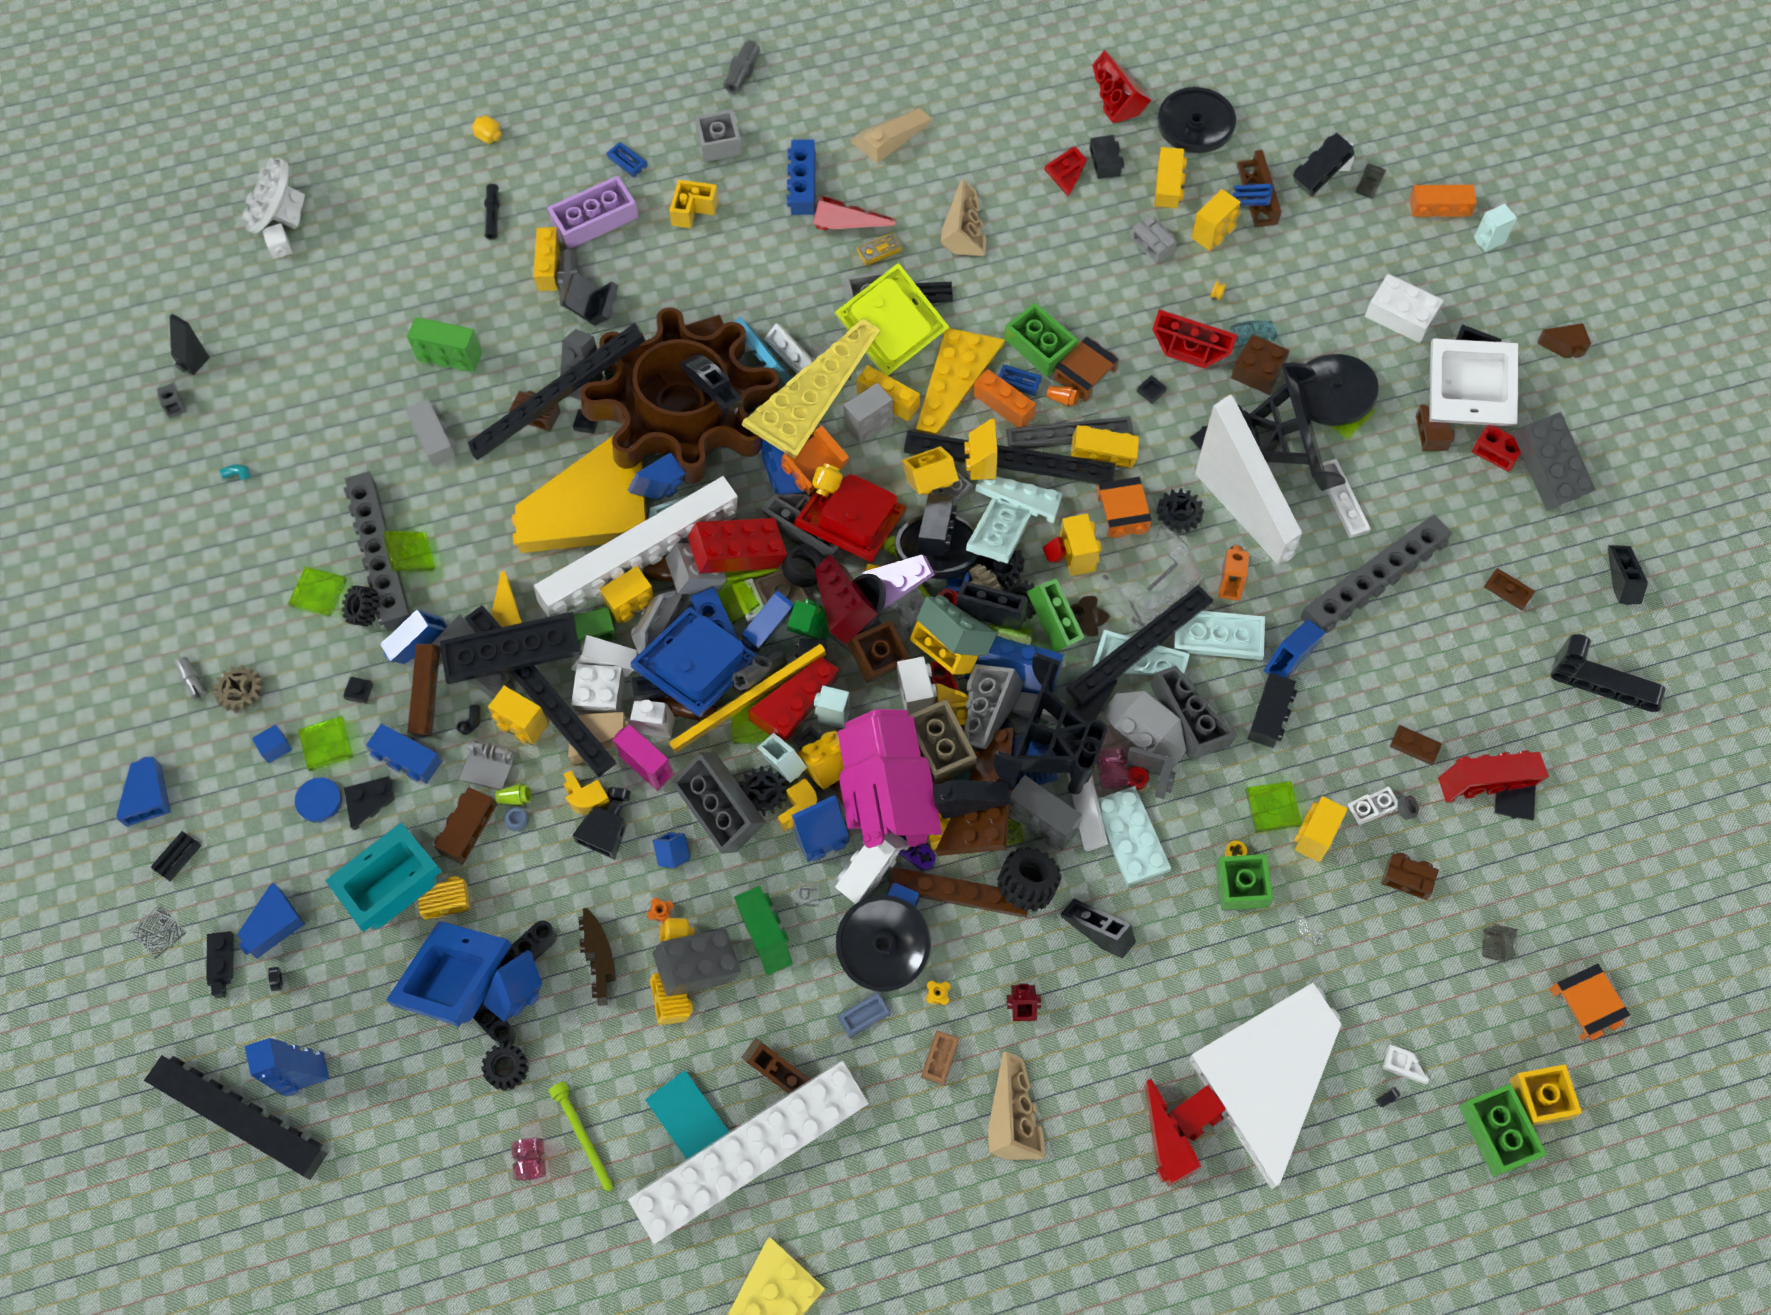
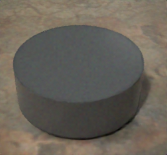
(1408, 807)

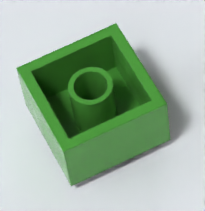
(1244, 882)

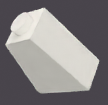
(604, 653)

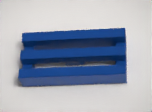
(613, 153)
(1253, 191)
(1018, 382)

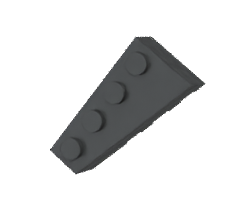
(488, 684)
(1201, 726)

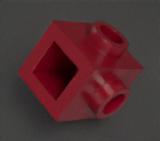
(1023, 1002)

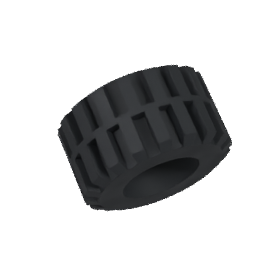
(1025, 892)

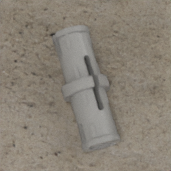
(189, 678)

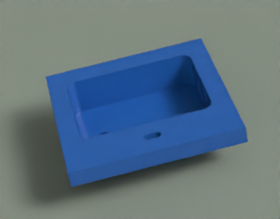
(693, 661)
(450, 974)

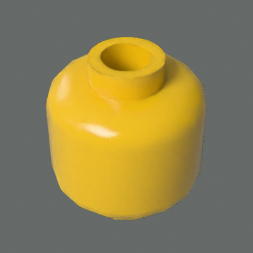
(486, 129)
(827, 479)
(675, 928)

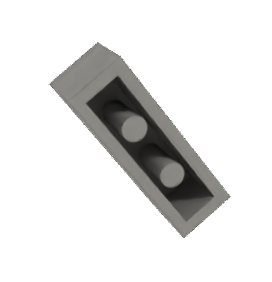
(431, 431)

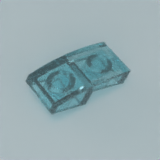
(1262, 329)

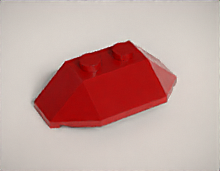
(1192, 340)

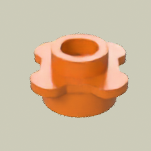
(656, 905)

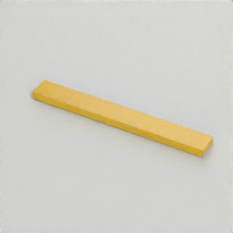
(747, 699)

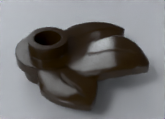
(1090, 615)

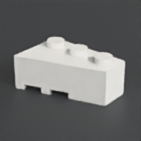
(869, 867)

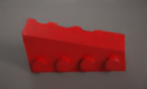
(793, 701)
(1492, 774)

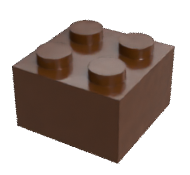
(1260, 364)
(878, 651)

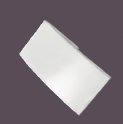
(1373, 806)

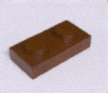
(1509, 589)
(1415, 745)

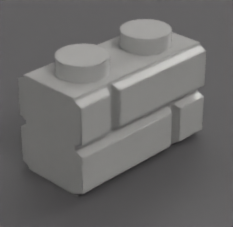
(1154, 239)

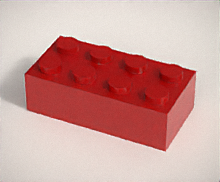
(737, 545)

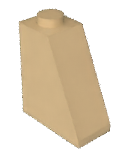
(603, 727)

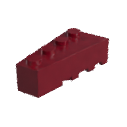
(843, 600)

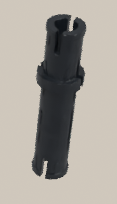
(492, 205)

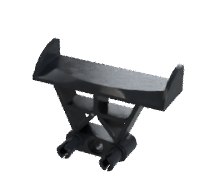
(1292, 388)
(1076, 728)

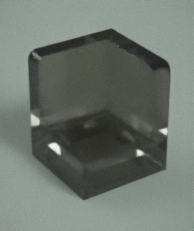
(1370, 181)
(1499, 942)

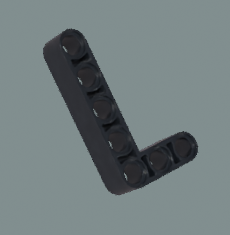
(1574, 670)
(539, 946)

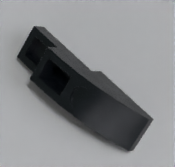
(712, 380)

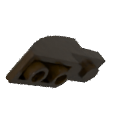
(597, 948)

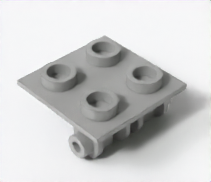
(488, 764)

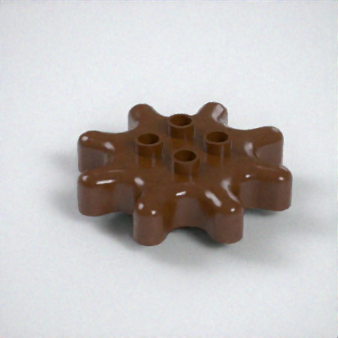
(666, 409)

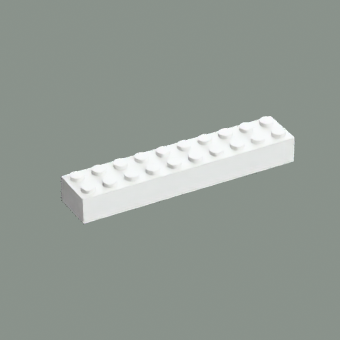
(636, 547)
(747, 1151)

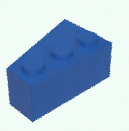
(779, 480)

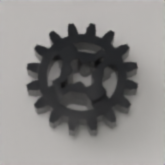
(1180, 510)
(1004, 571)
(772, 791)

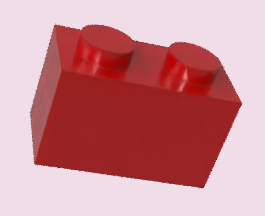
(1198, 1112)

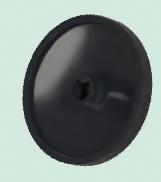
(1196, 119)
(1340, 390)
(956, 558)
(883, 943)

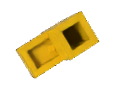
(801, 797)
(586, 798)

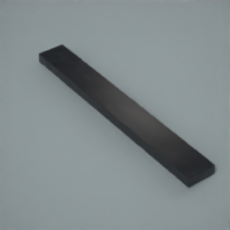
(1139, 645)

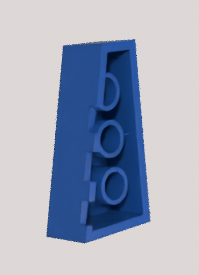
(285, 1066)

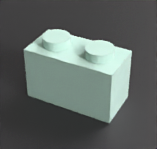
(1495, 227)
(832, 707)
(782, 757)

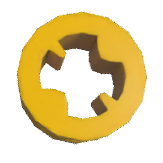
(1218, 290)
(1235, 844)

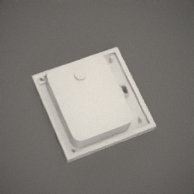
(1473, 378)

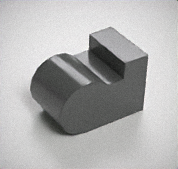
(170, 400)

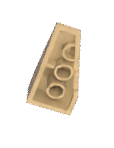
(887, 136)
(962, 225)
(1012, 1119)

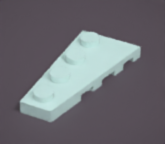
(1018, 494)
(1153, 662)

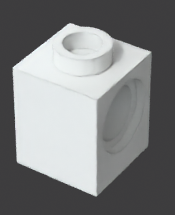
(277, 241)

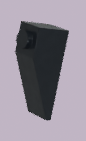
(185, 346)
(1627, 575)
(969, 796)
(1100, 927)

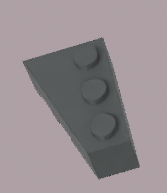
(574, 349)

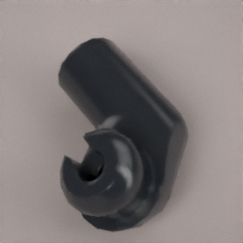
(472, 722)

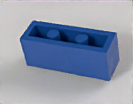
(403, 754)

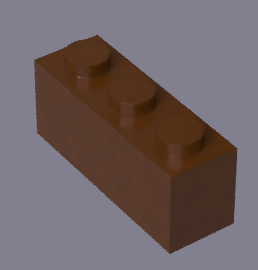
(465, 825)

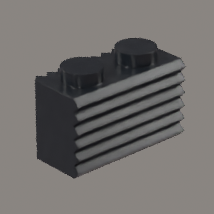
(1106, 156)

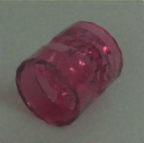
(1112, 764)
(528, 1159)

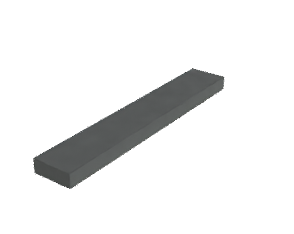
(1062, 432)

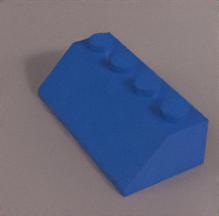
(1018, 656)

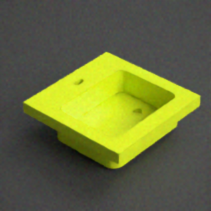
(902, 324)

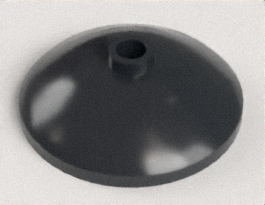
(875, 591)

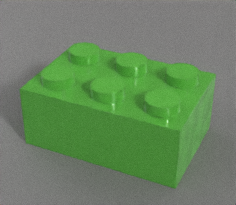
(1040, 338)
(444, 344)
(1502, 1130)

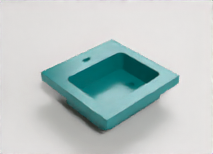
(384, 879)

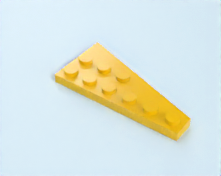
(958, 365)

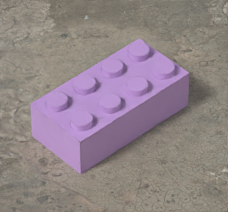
(593, 212)

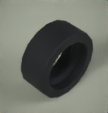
(795, 576)

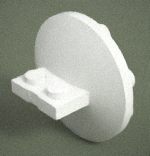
(273, 199)

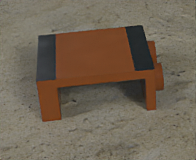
(1085, 367)

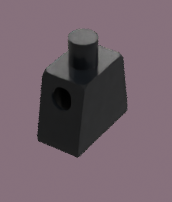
(602, 830)

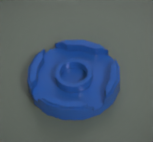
(318, 799)

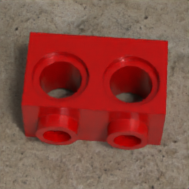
(1496, 450)

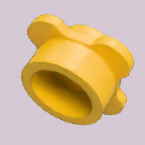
(932, 997)

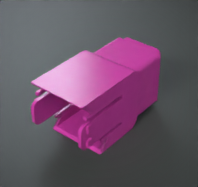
(886, 779)

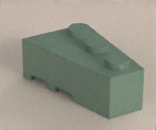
(955, 627)

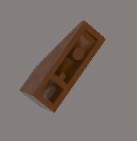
(774, 1066)

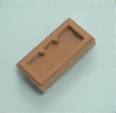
(940, 1058)

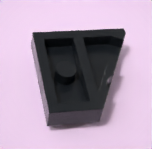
(367, 799)

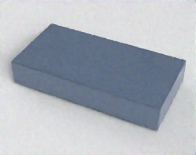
(864, 1015)

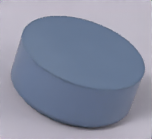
(516, 819)

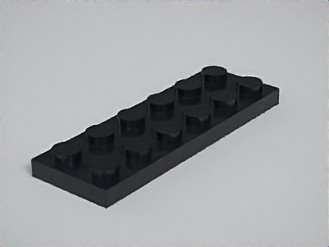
(510, 648)

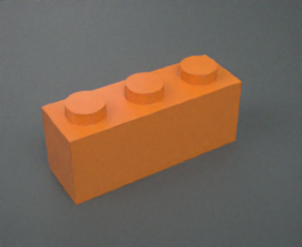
(1442, 200)
(1004, 399)

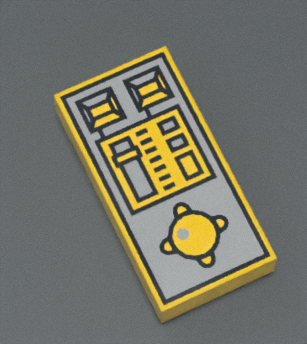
(879, 249)

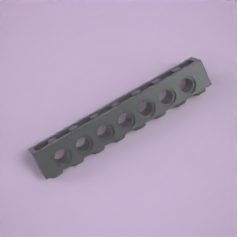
(365, 486)
(1431, 530)

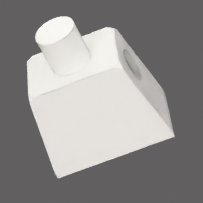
(652, 718)

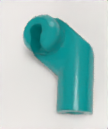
(235, 469)

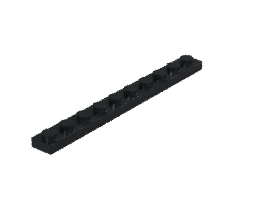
(556, 391)
(1018, 459)
(552, 704)

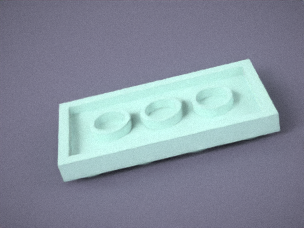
(999, 530)
(1222, 635)
(1132, 837)

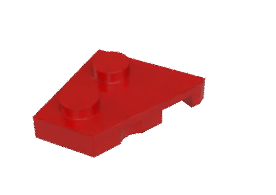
(1066, 169)

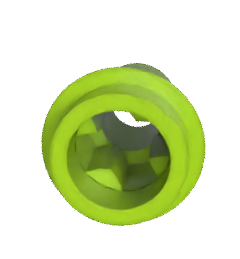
(514, 795)

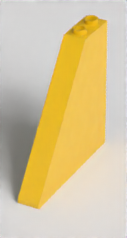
(580, 505)

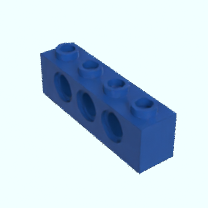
(802, 177)
(709, 602)

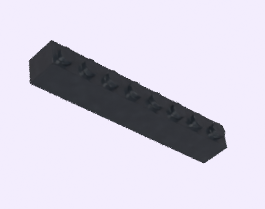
(235, 1117)

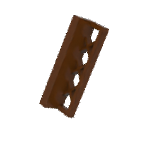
(1263, 176)
(424, 689)

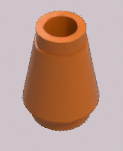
(1065, 395)

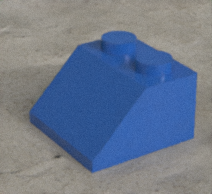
(658, 479)
(514, 987)

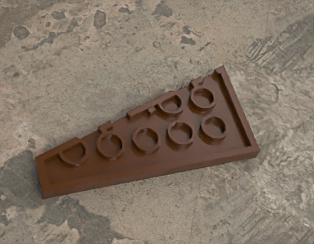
(986, 828)

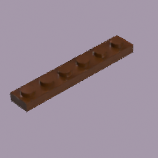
(955, 891)

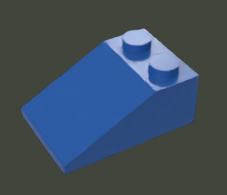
(820, 829)

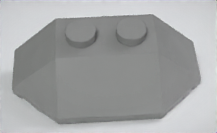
(656, 618)
(1147, 723)

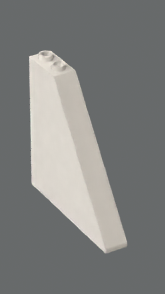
(1244, 483)
(1270, 1075)

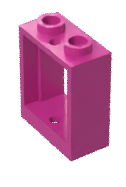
(643, 757)

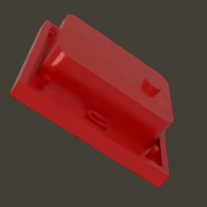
(853, 517)

